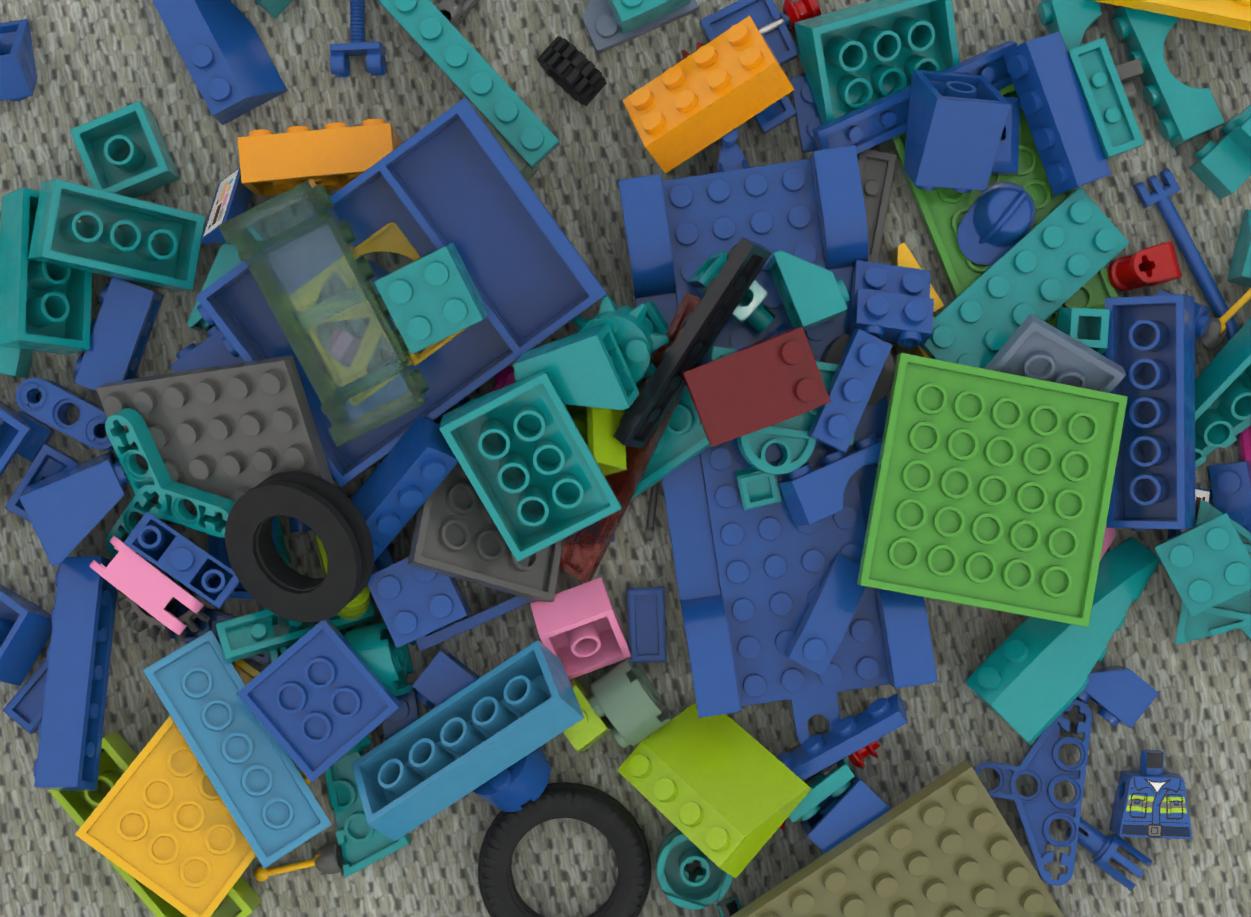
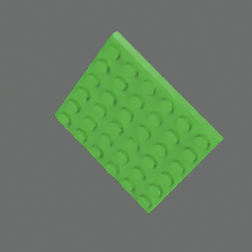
(992, 490)

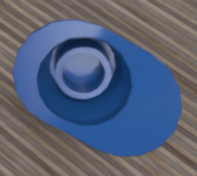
(995, 223)

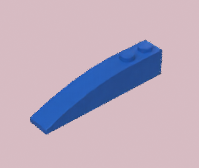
(222, 55)

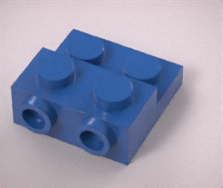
(891, 303)

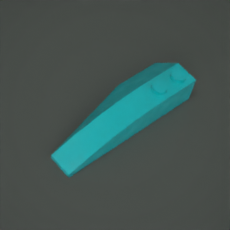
(1224, 396)
(1049, 661)

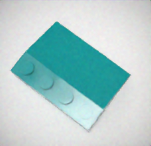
(873, 49)
(529, 464)

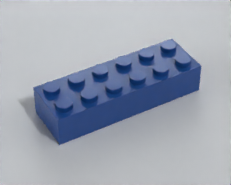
(1157, 444)

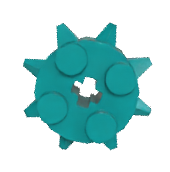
(632, 332)

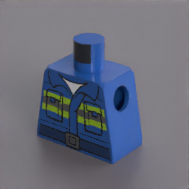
(1151, 801)

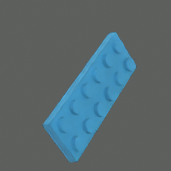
(236, 750)

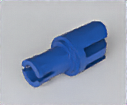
(1104, 848)

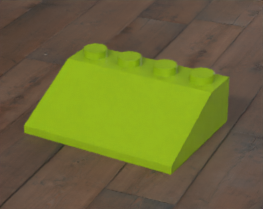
(715, 785)

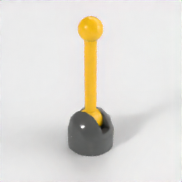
(1217, 329)
(327, 860)

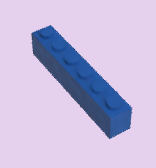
(76, 678)

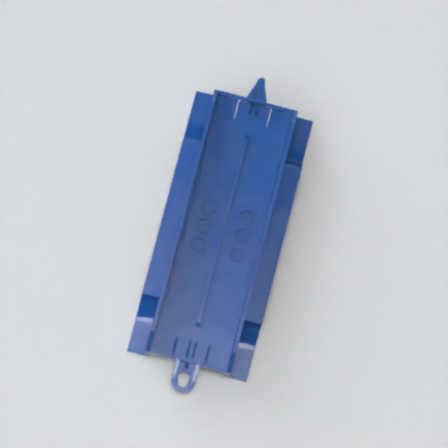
(752, 570)

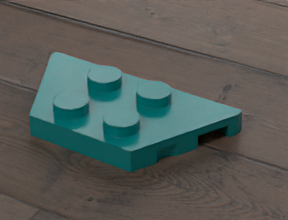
(1225, 616)

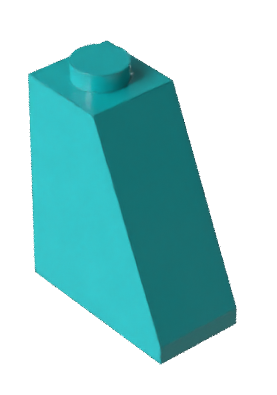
(583, 369)

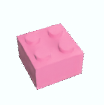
(581, 628)

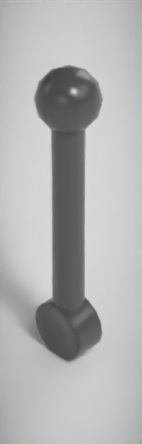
(651, 512)

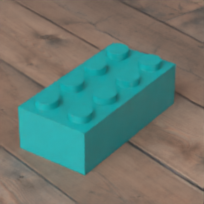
(116, 236)
(40, 302)

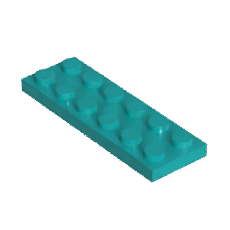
(1026, 280)

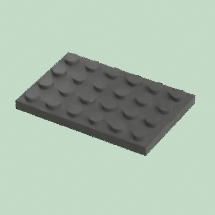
(225, 424)

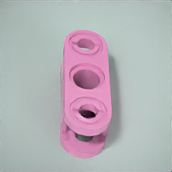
(146, 585)

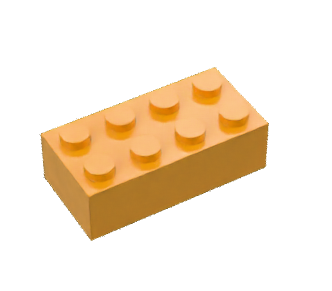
(707, 95)
(327, 155)

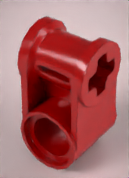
(1145, 267)

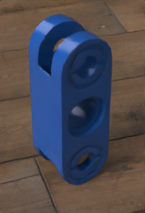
(54, 407)

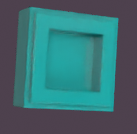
(757, 488)

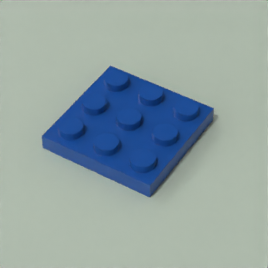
(319, 699)

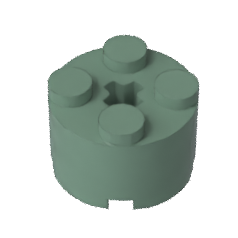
(628, 703)

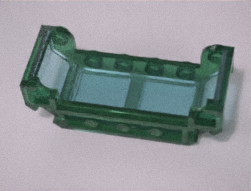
(328, 309)

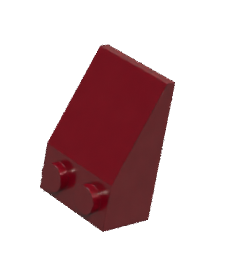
(756, 386)

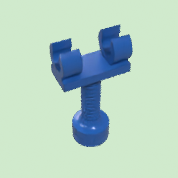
(374, 51)

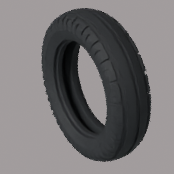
(572, 802)

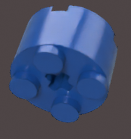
(517, 783)

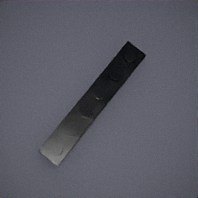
(692, 343)

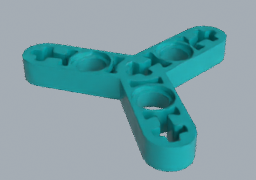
(156, 481)

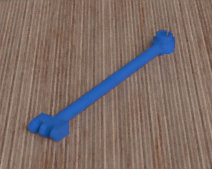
(1160, 196)

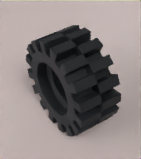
(572, 70)

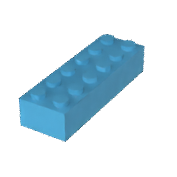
(466, 741)

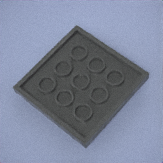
(462, 542)

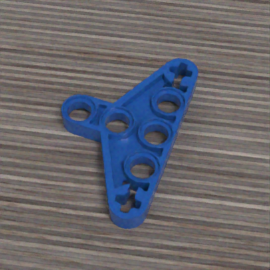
(1042, 807)

